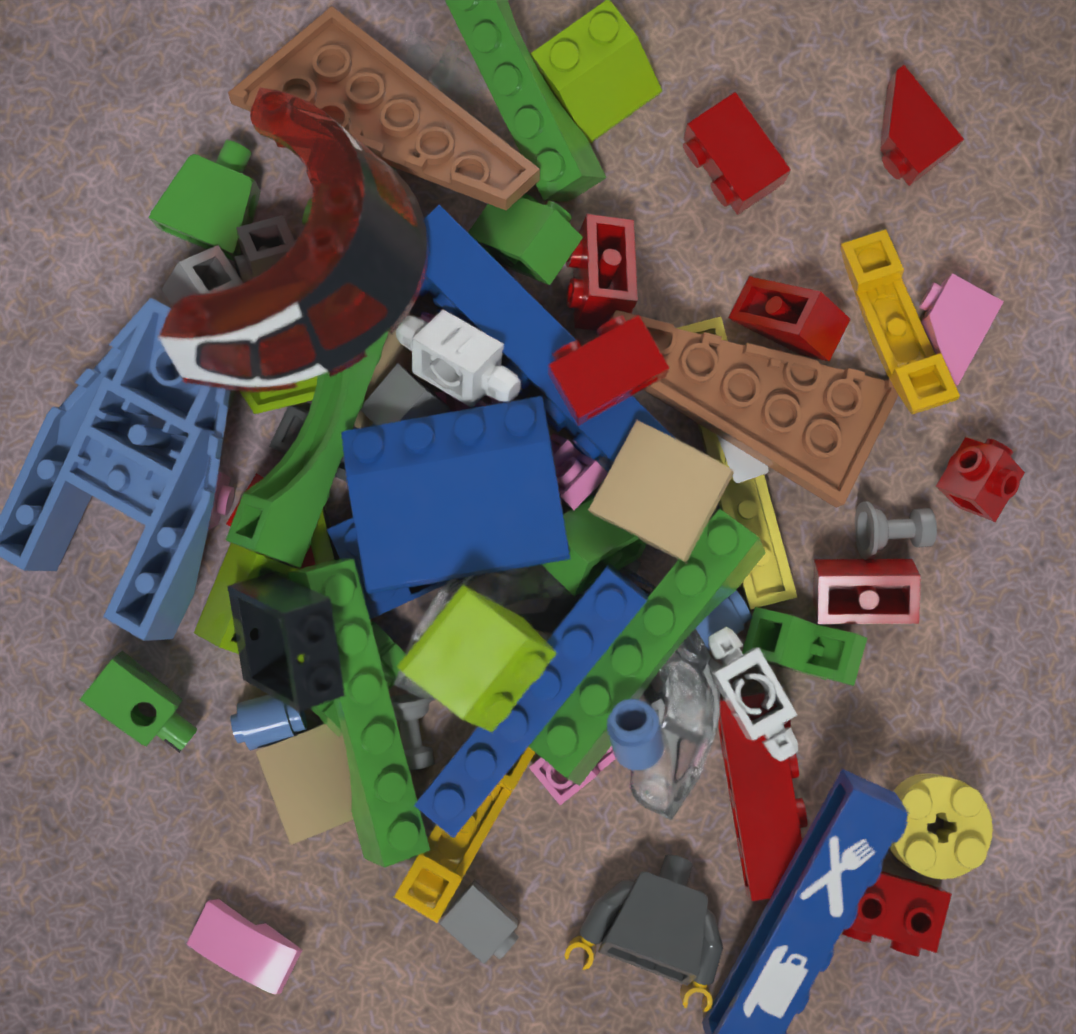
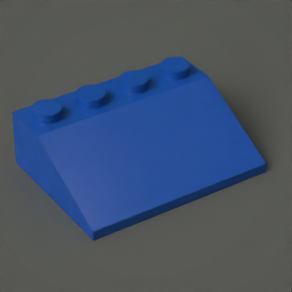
(455, 495)

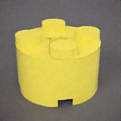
(965, 833)

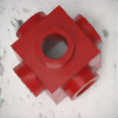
(981, 477)

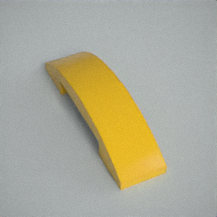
(894, 324)
(440, 871)

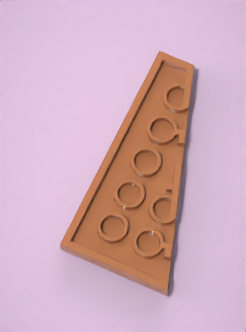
(391, 111)
(775, 405)

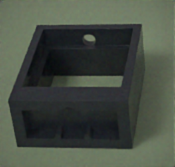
(288, 623)

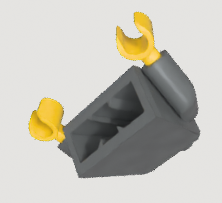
(657, 928)

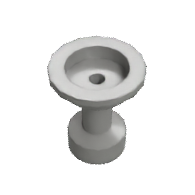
(875, 530)
(407, 711)

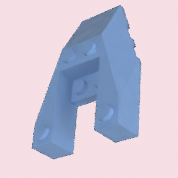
(141, 447)

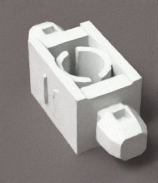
(458, 358)
(779, 740)

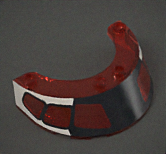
(336, 286)

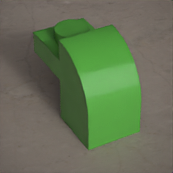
(806, 646)

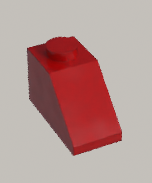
(914, 130)
(791, 316)

